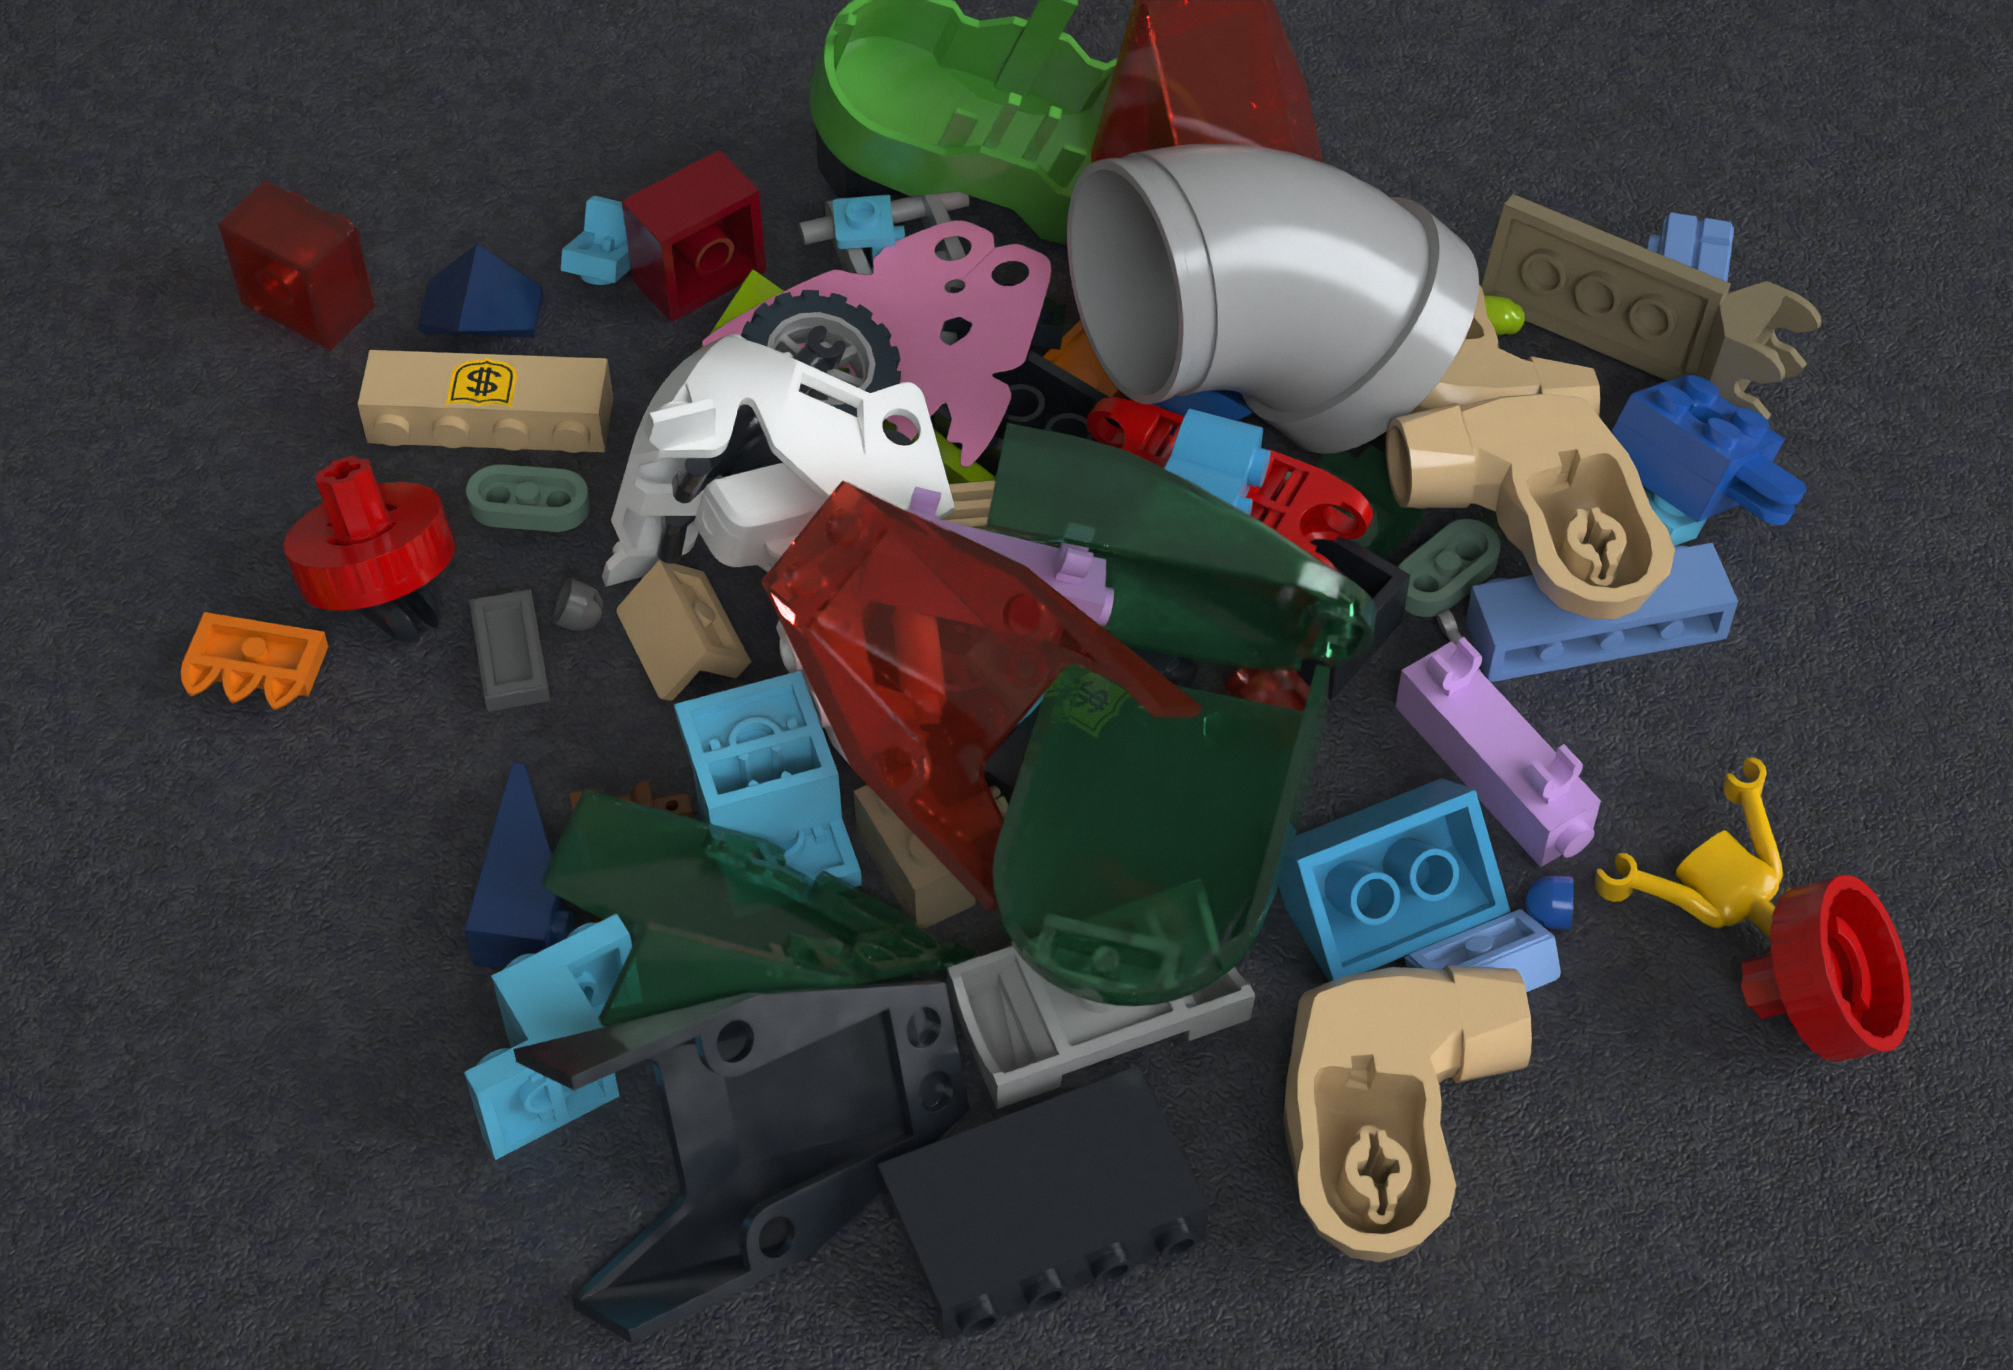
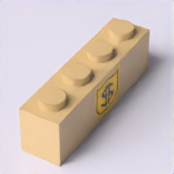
(486, 401)

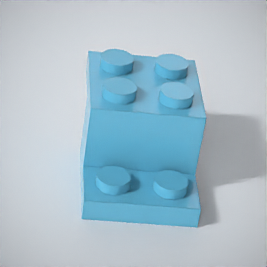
(770, 772)
(541, 1001)

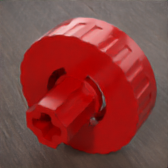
(367, 539)
(1833, 970)

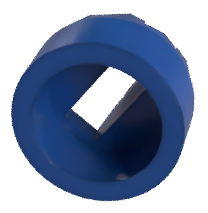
(1551, 901)

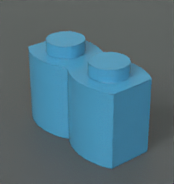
(1220, 456)

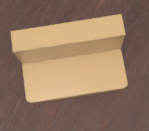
(680, 628)

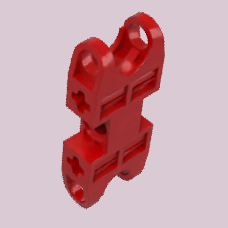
(1294, 507)

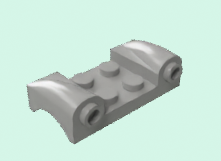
(1034, 1032)

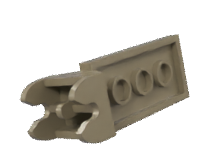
(1644, 304)

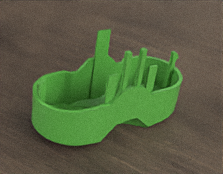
(962, 103)

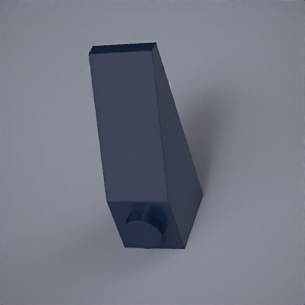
(510, 905)

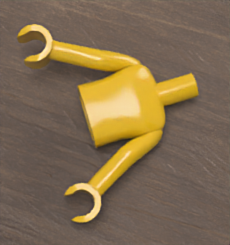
(1720, 875)

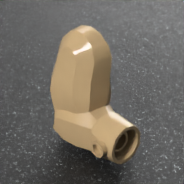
(1369, 1095)

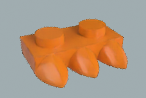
(253, 656)

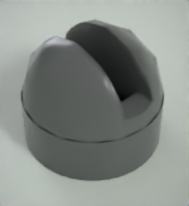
(577, 606)

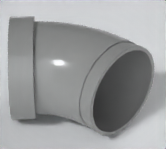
(1267, 285)

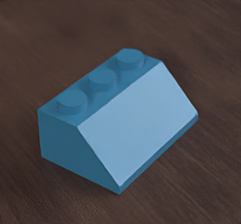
(1393, 878)

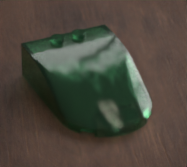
(1181, 561)
(1147, 841)

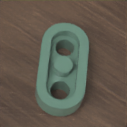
(530, 498)
(1441, 571)

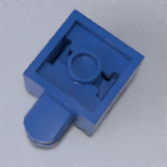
(1706, 452)

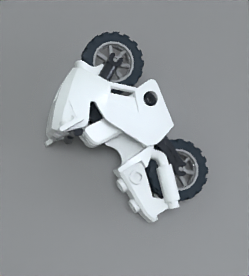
(762, 437)

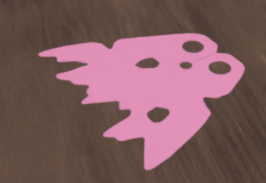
(913, 305)

